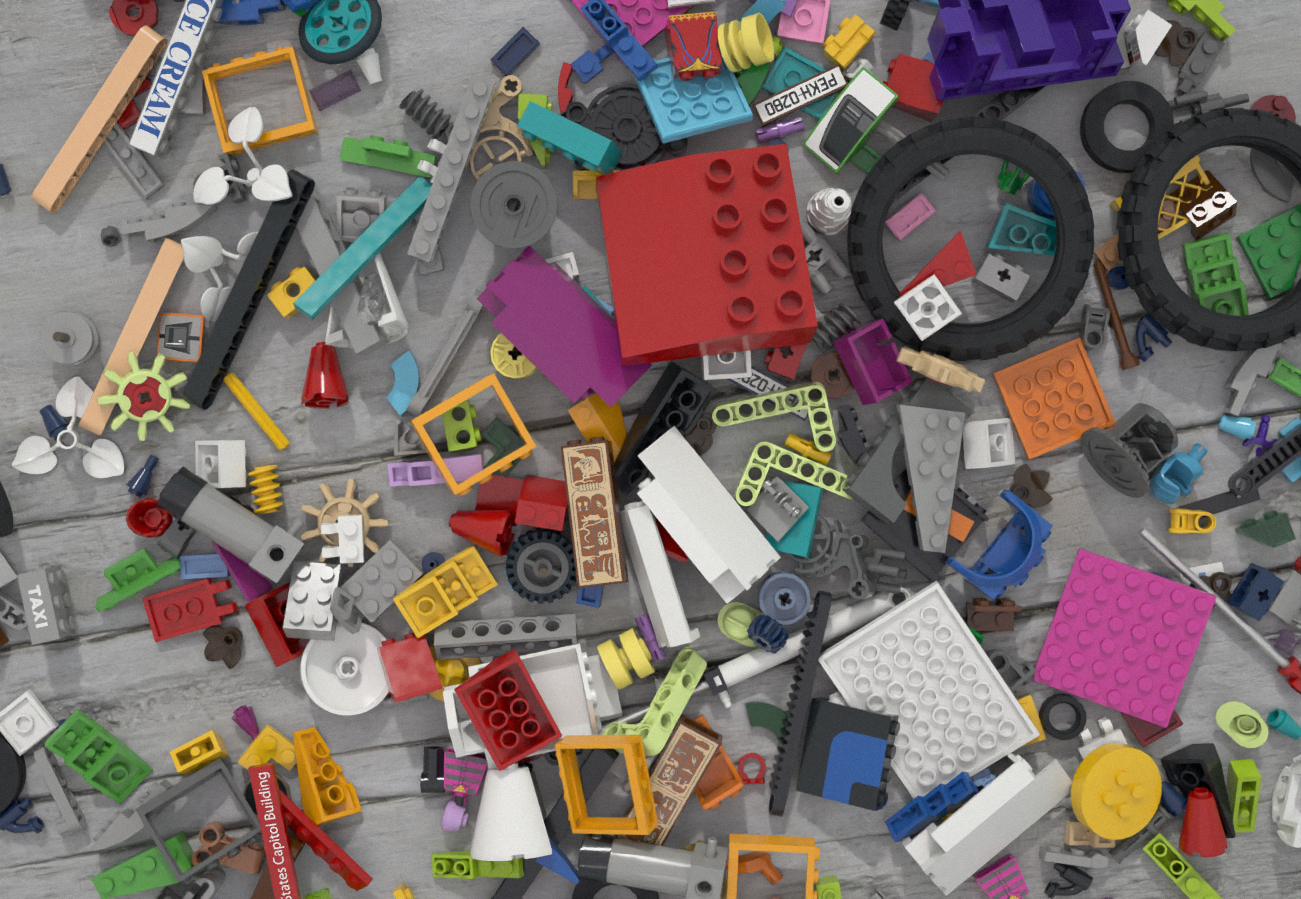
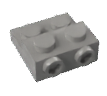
(358, 211)

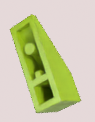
(1243, 793)

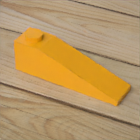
(598, 419)
(323, 787)

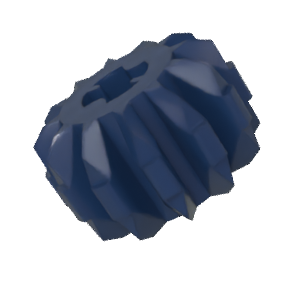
(767, 633)

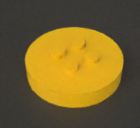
(1116, 791)

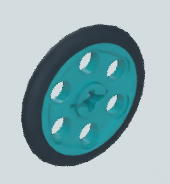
(359, 39)

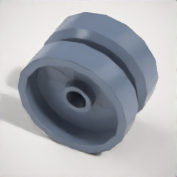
(797, 599)

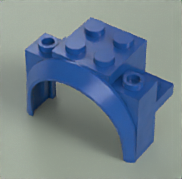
(1010, 553)

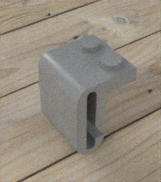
(214, 878)

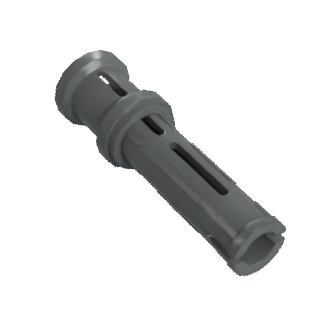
(1153, 829)

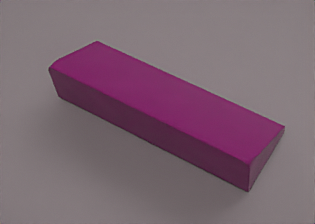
(249, 582)

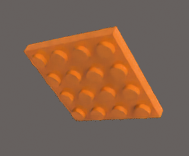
(1053, 398)

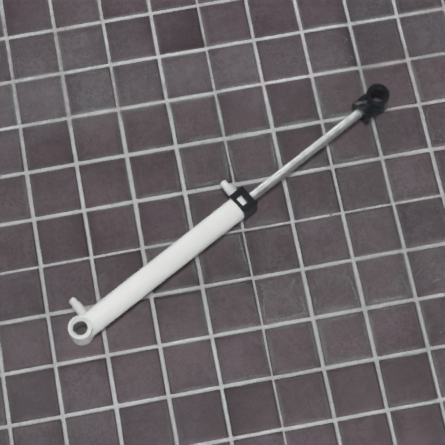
(752, 663)

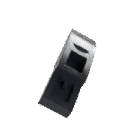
(851, 437)

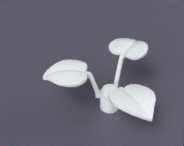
(266, 183)
(206, 253)
(37, 457)

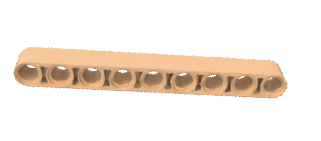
(99, 119)
(134, 331)

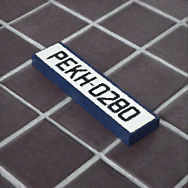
(762, 383)

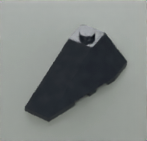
(1196, 768)

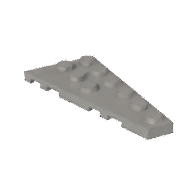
(931, 459)

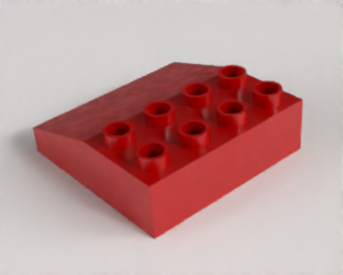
(706, 255)

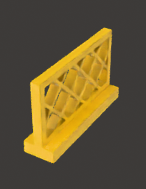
(1183, 172)

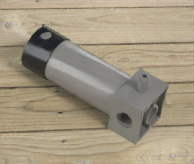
(230, 524)
(654, 866)

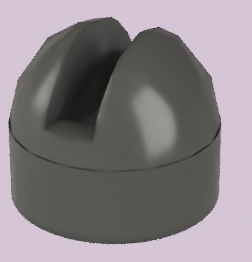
(106, 234)

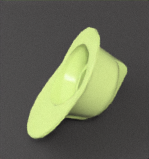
(735, 621)
(1242, 724)

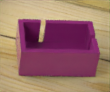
(871, 366)

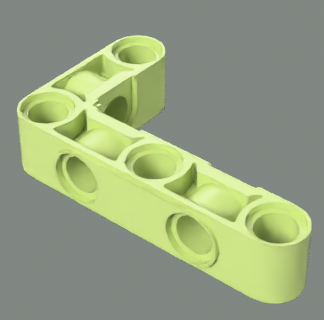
(666, 705)

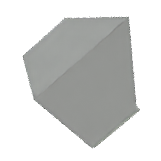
(406, 440)

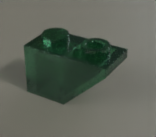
(1270, 530)

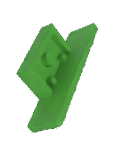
(384, 155)
(134, 574)

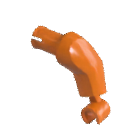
(761, 862)

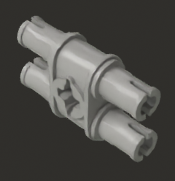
(827, 257)

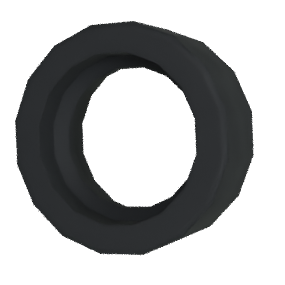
(1079, 723)

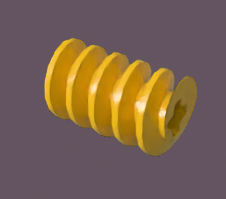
(265, 489)

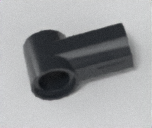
(433, 770)

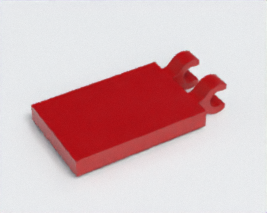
(186, 608)

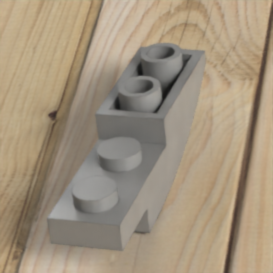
(178, 220)
(1242, 379)
(127, 823)

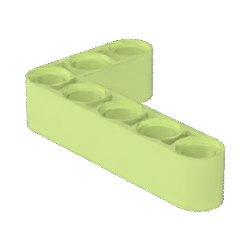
(781, 407)
(794, 469)

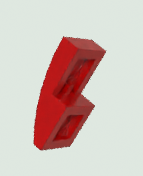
(564, 94)

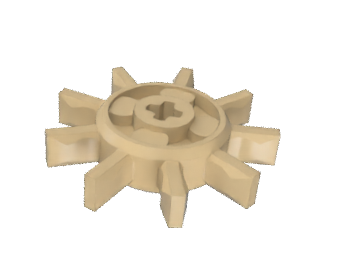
(941, 369)
(344, 506)

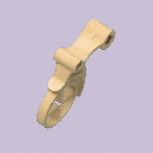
(495, 121)

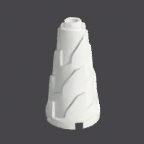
(829, 211)

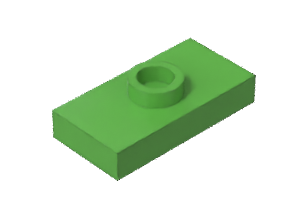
(1286, 376)

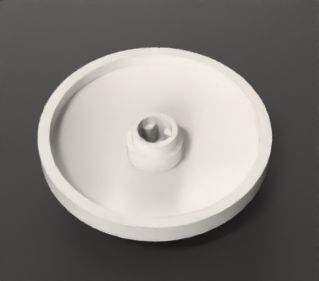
(345, 672)

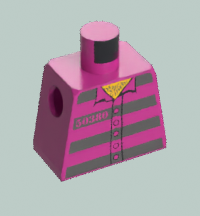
(463, 774)
(1002, 879)

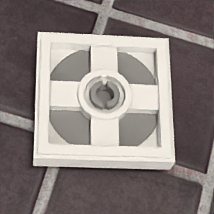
(928, 307)

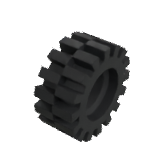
(894, 13)

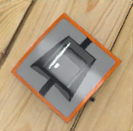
(181, 336)

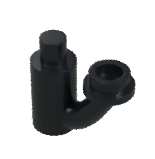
(1079, 879)

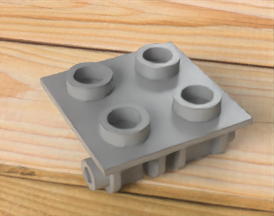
(777, 508)
(1288, 601)

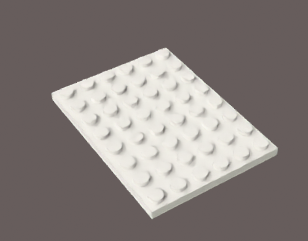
(939, 682)

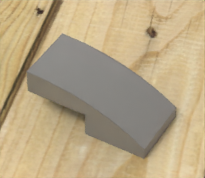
(345, 612)

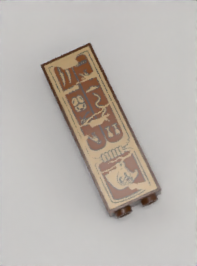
(594, 513)

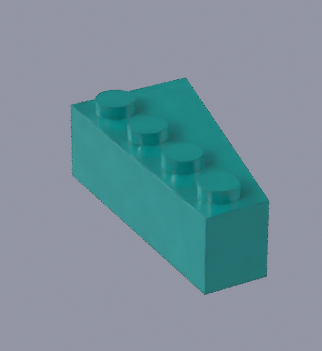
(569, 138)
(1022, 232)

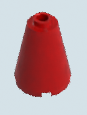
(324, 379)
(485, 528)
(1202, 826)

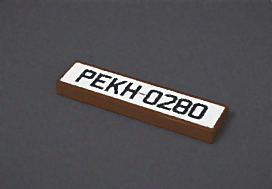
(800, 95)

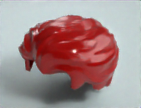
(148, 519)

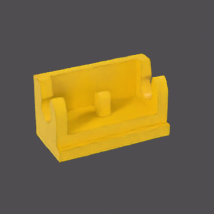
(585, 184)

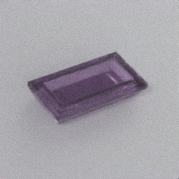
(335, 90)

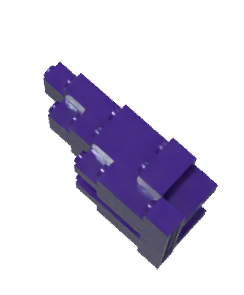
(1022, 44)

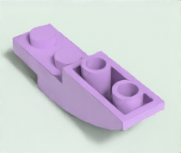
(425, 472)

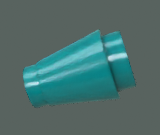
(1283, 723)

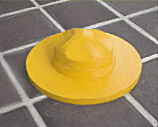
(451, 671)

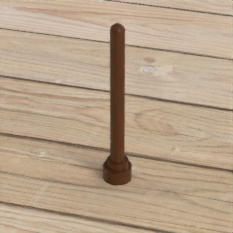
(1128, 359)

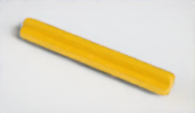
(256, 411)

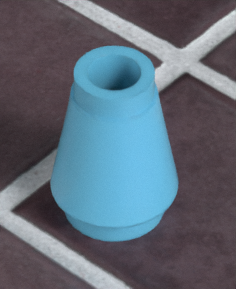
(1238, 426)

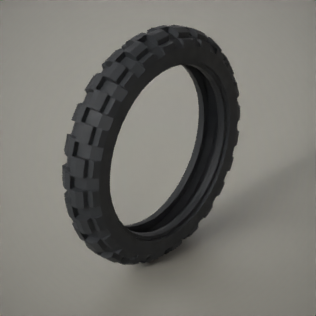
(993, 139)
(1139, 229)

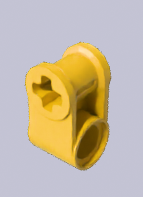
(1186, 521)

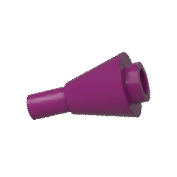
(246, 720)

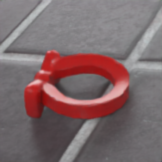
(758, 780)

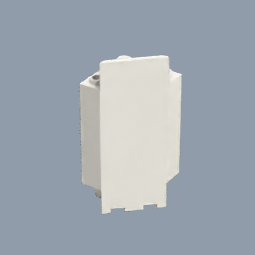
(703, 516)
(570, 683)
(987, 822)

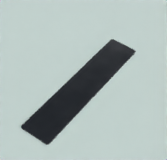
(1222, 502)

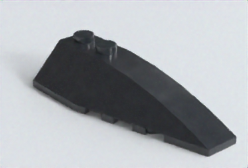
(676, 402)

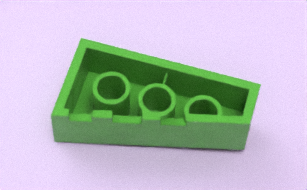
(145, 869)

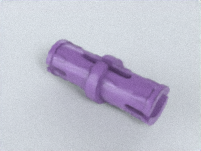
(779, 129)
(647, 631)

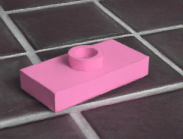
(910, 216)

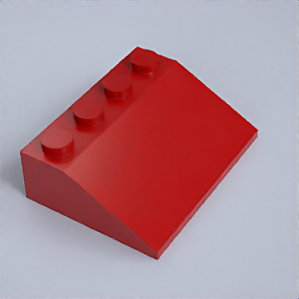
(507, 710)

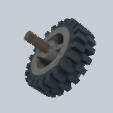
(541, 566)

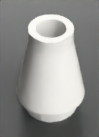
(370, 66)

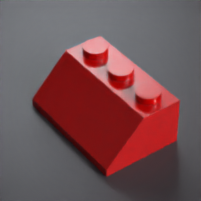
(268, 617)

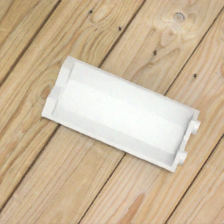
(655, 576)

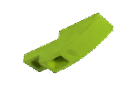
(1207, 13)
(461, 866)
(1178, 869)

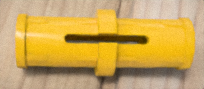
(807, 449)

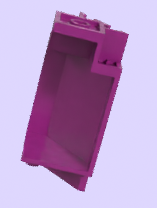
(559, 329)

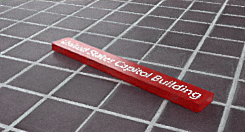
(274, 831)

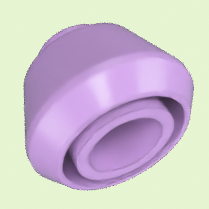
(454, 817)

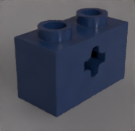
(1255, 592)

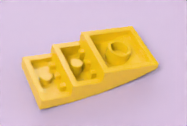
(445, 591)

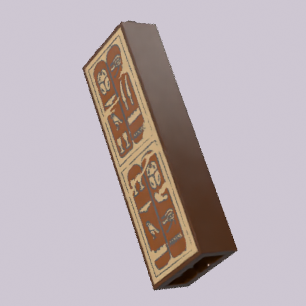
(677, 775)

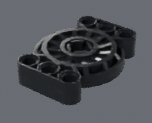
(611, 114)

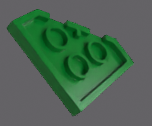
(1274, 251)

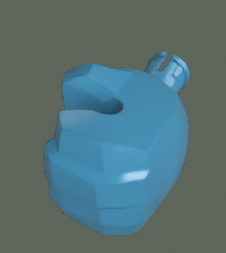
(1176, 475)

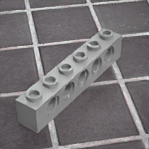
(500, 636)

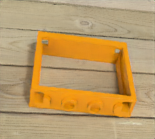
(242, 65)
(485, 474)
(639, 781)
(772, 844)

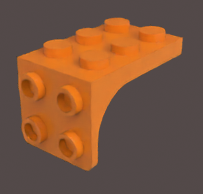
(719, 779)

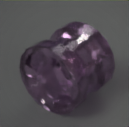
(1286, 641)

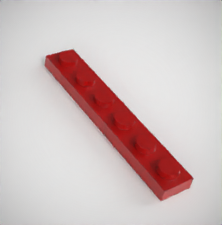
(324, 846)

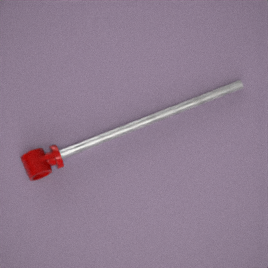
(1287, 667)

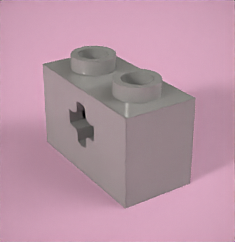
(988, 278)

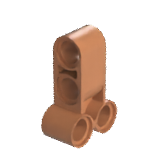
(248, 860)

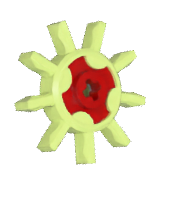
(139, 382)

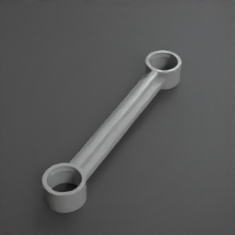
(423, 396)

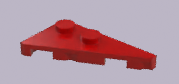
(949, 265)

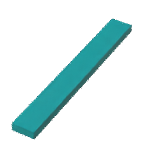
(364, 249)

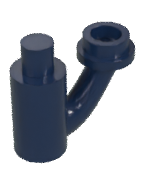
(1151, 326)
(16, 811)

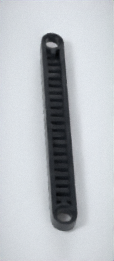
(1268, 462)
(799, 703)

